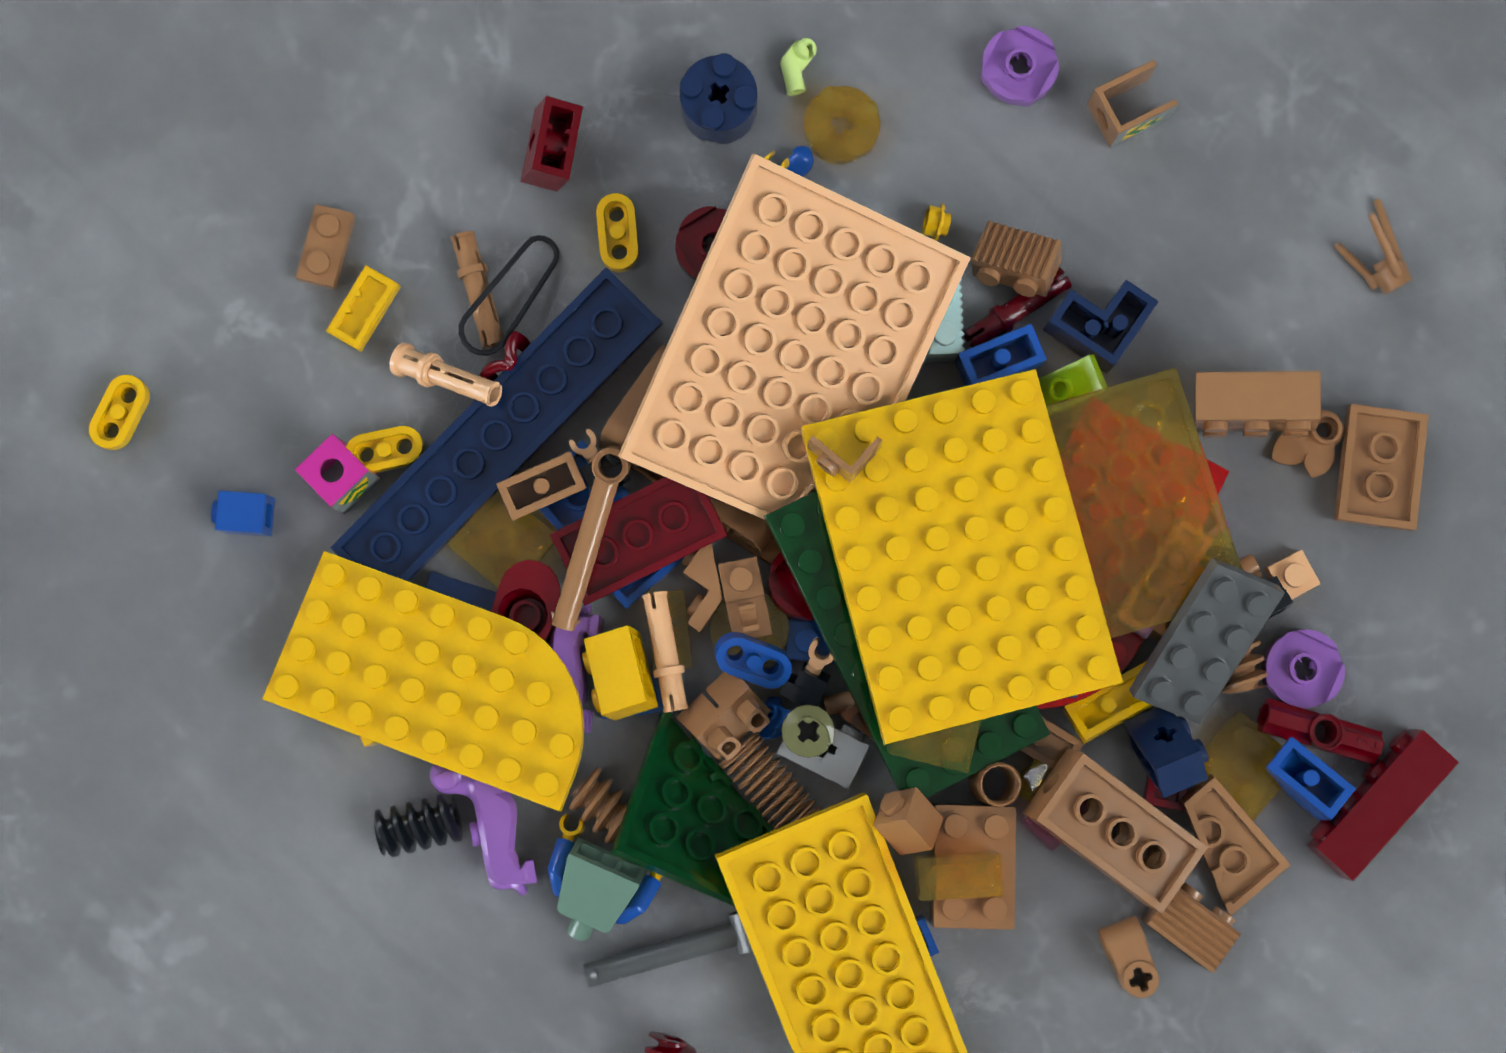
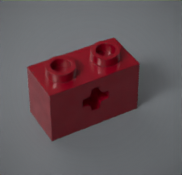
(551, 144)

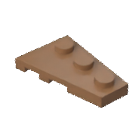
(1237, 851)

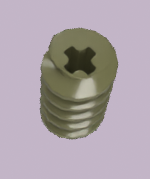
(807, 747)

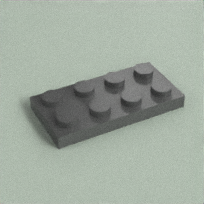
(1206, 640)

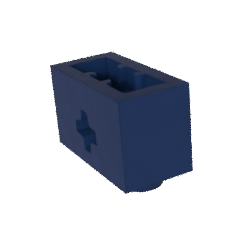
(1167, 750)

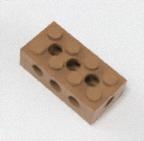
(1140, 826)

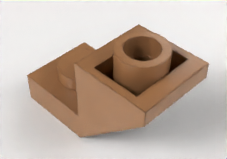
(703, 571)

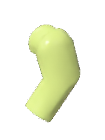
(794, 62)

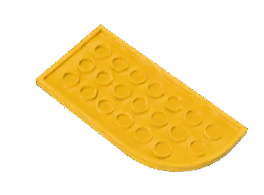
(432, 681)
(838, 937)

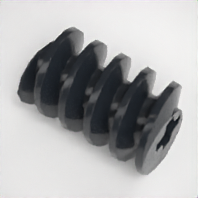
(417, 826)

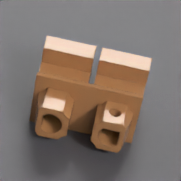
(725, 726)

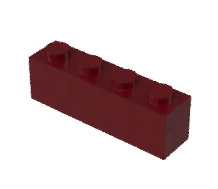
(1382, 803)

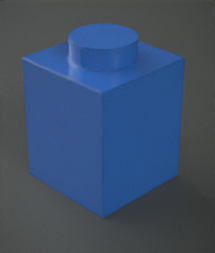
(243, 513)

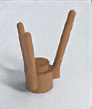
(1392, 270)

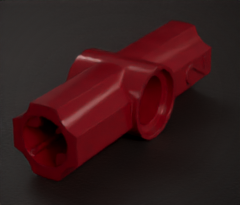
(1340, 736)

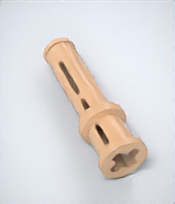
(431, 371)

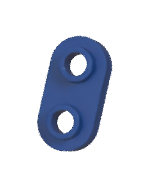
(750, 660)

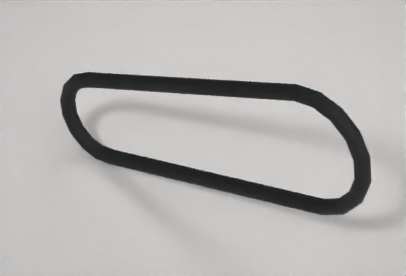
(496, 280)

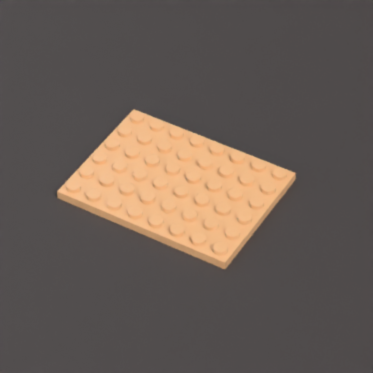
(790, 324)

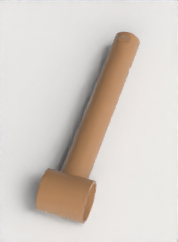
(588, 541)

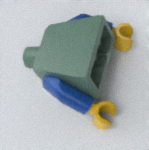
(596, 885)

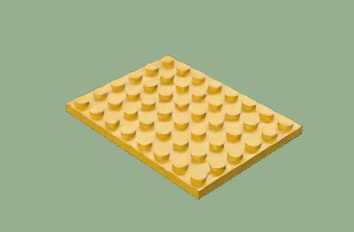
(962, 558)

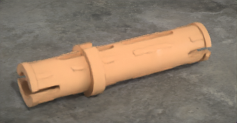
(665, 652)

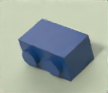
(1001, 357)

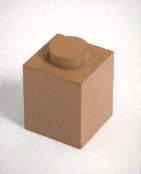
(908, 821)

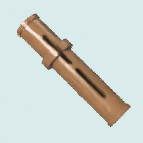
(475, 280)

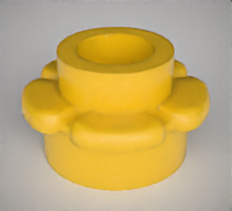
(936, 222)

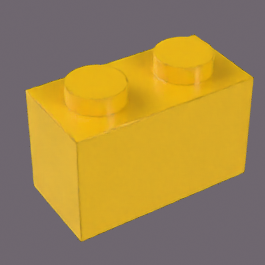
(619, 673)

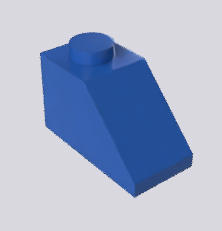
(1309, 780)

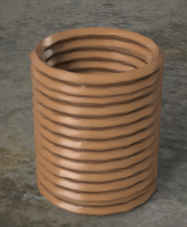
(1013, 785)

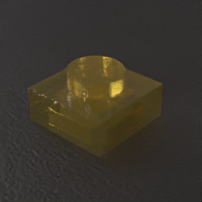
(1032, 779)

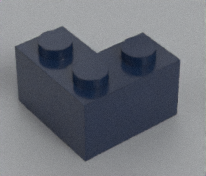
(1098, 331)

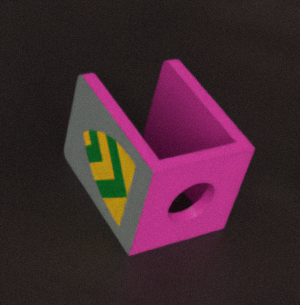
(353, 484)

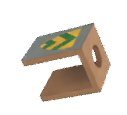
(1112, 129)

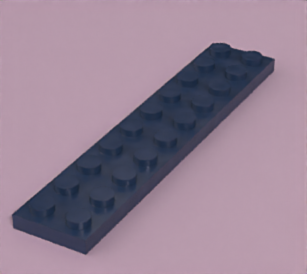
(494, 442)

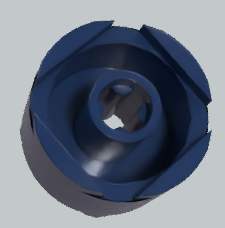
(719, 77)

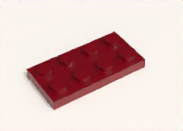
(645, 535)

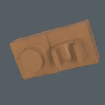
(745, 597)

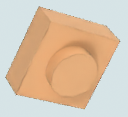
(1294, 574)

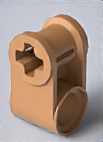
(1127, 950)

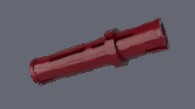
(1004, 317)

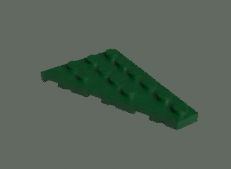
(684, 813)

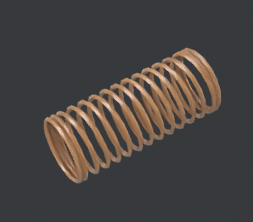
(748, 747)

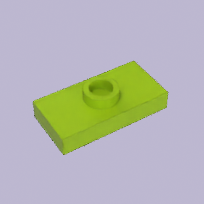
(1072, 380)

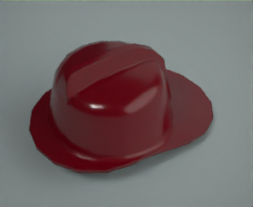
(528, 596)

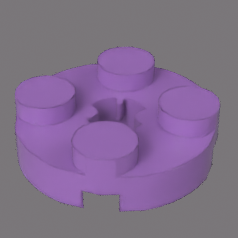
(999, 74)
(1323, 660)

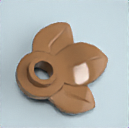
(1313, 451)

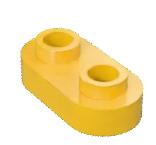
(617, 234)
(116, 411)
(385, 446)

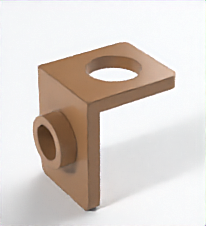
(834, 464)

